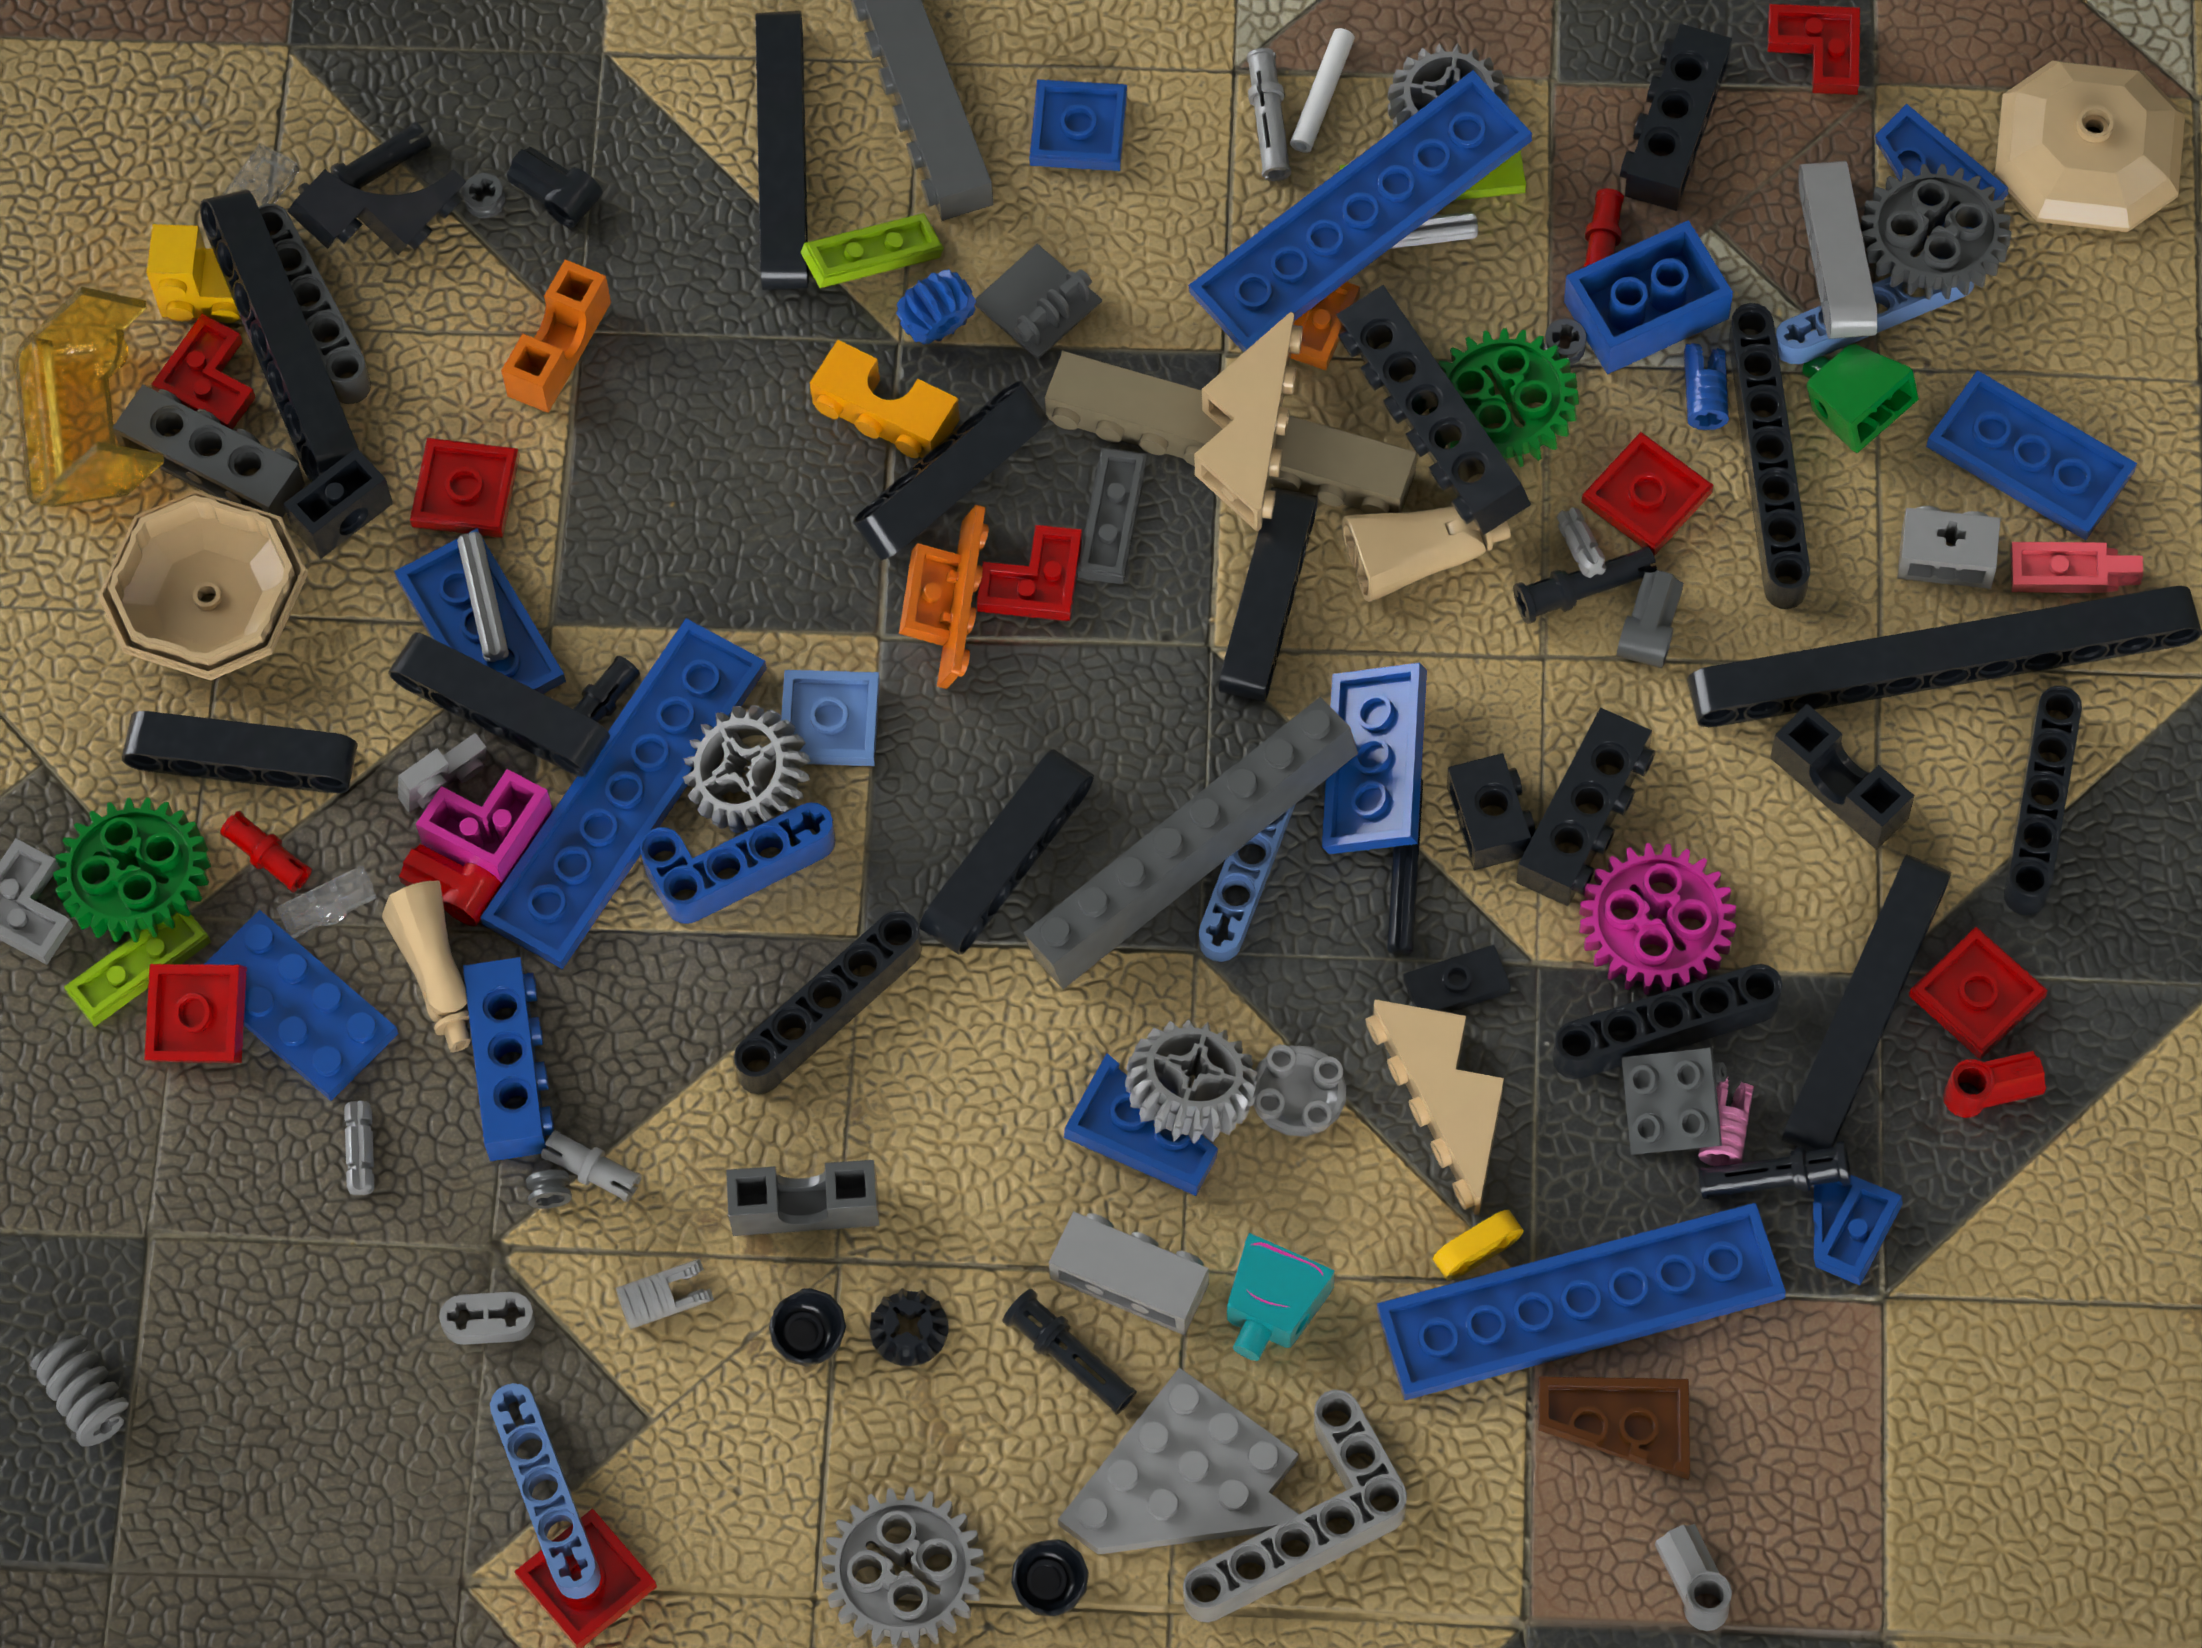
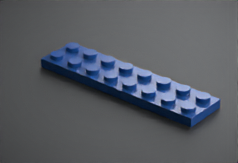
(1361, 211)
(626, 793)
(1580, 1301)

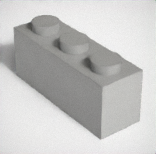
(1129, 1271)

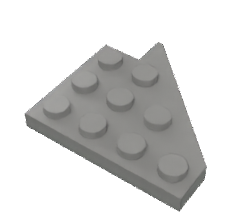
(1183, 1476)

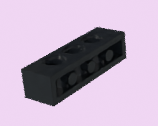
(1664, 178)
(1608, 741)

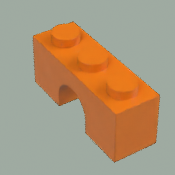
(572, 314)

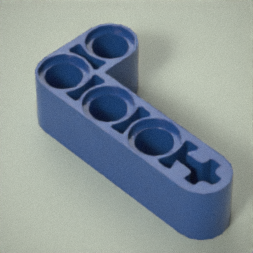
(738, 853)

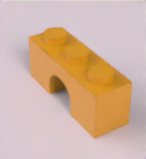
(913, 422)

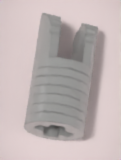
(652, 1298)

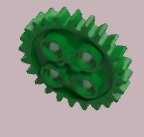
(1541, 379)
(132, 869)

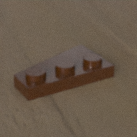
(1622, 1417)

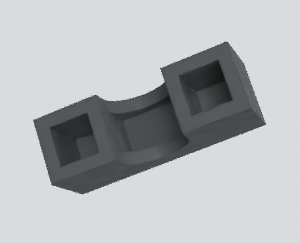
(836, 1199)

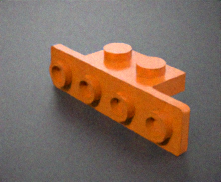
(941, 595)

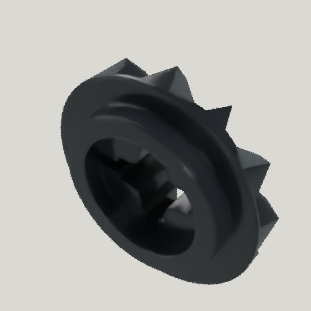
(906, 1348)

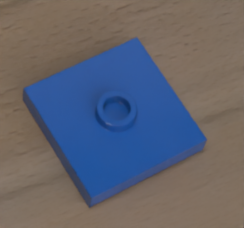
(1078, 125)

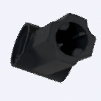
(564, 192)

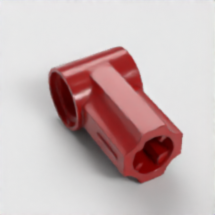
(464, 888)
(1997, 1083)

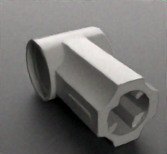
(1693, 1575)

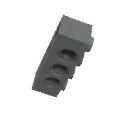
(220, 475)

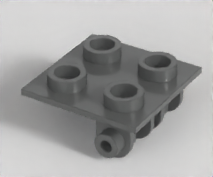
(1038, 300)
(1673, 1100)

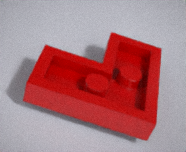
(1825, 32)
(197, 375)
(1043, 587)

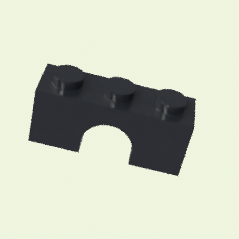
(1814, 756)

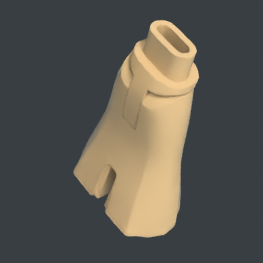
(1408, 546)
(419, 929)

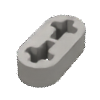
(487, 1329)

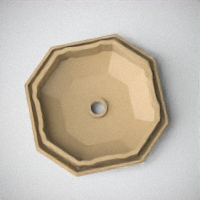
(2084, 176)
(196, 550)

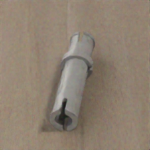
(1266, 98)

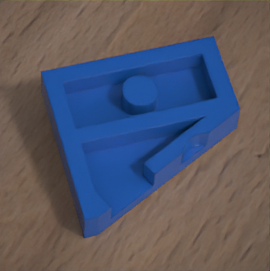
(1851, 1226)

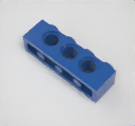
(488, 990)

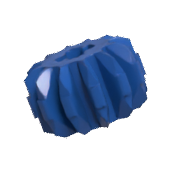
(936, 307)

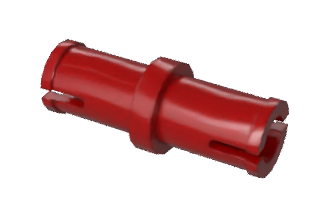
(1604, 231)
(265, 851)

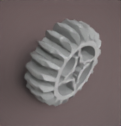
(1432, 75)
(778, 757)
(1162, 1071)

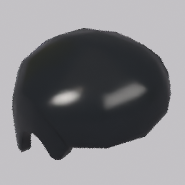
(807, 1327)
(1050, 1577)

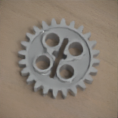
(875, 1603)

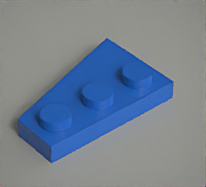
(1913, 141)
(1114, 1129)

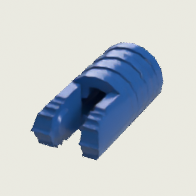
(1706, 388)

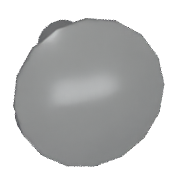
(1299, 1090)

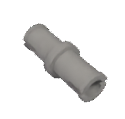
(591, 1166)

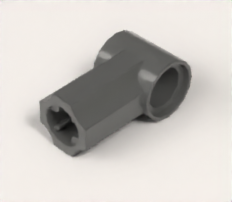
(1649, 630)

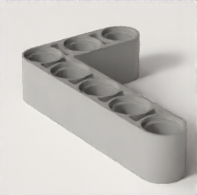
(1309, 1526)

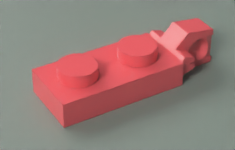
(2071, 567)

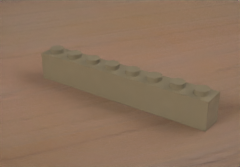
(1170, 421)

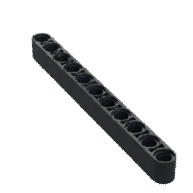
(1944, 656)

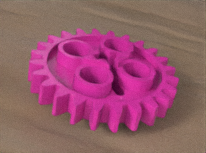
(1692, 897)

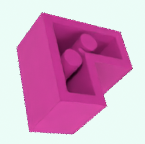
(489, 834)

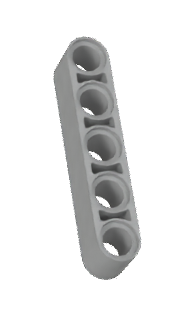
(1837, 250)

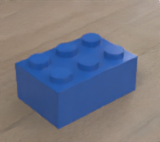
(1648, 297)

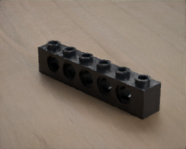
(1380, 320)

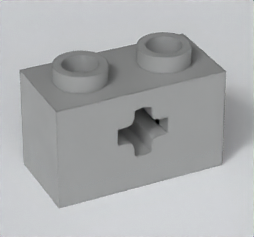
(1967, 562)

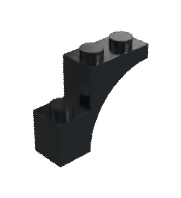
(332, 208)

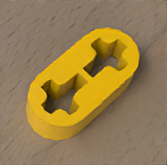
(1478, 1245)

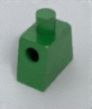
(1859, 393)

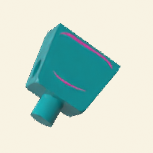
(1274, 1296)

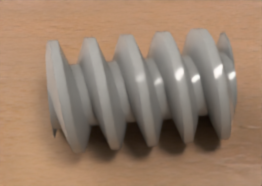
(79, 1390)

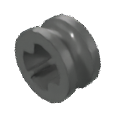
(491, 204)
(1569, 328)
(548, 1189)

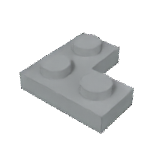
(424, 778)
(23, 920)

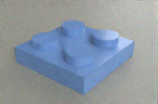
(833, 714)

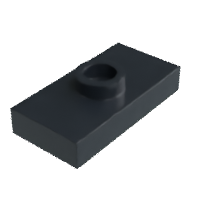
(1458, 981)

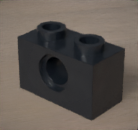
(338, 503)
(1487, 837)

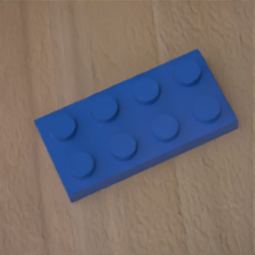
(2031, 455)
(443, 604)
(1377, 792)
(304, 1007)

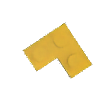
(187, 276)

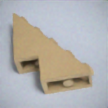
(1249, 409)
(1453, 1103)

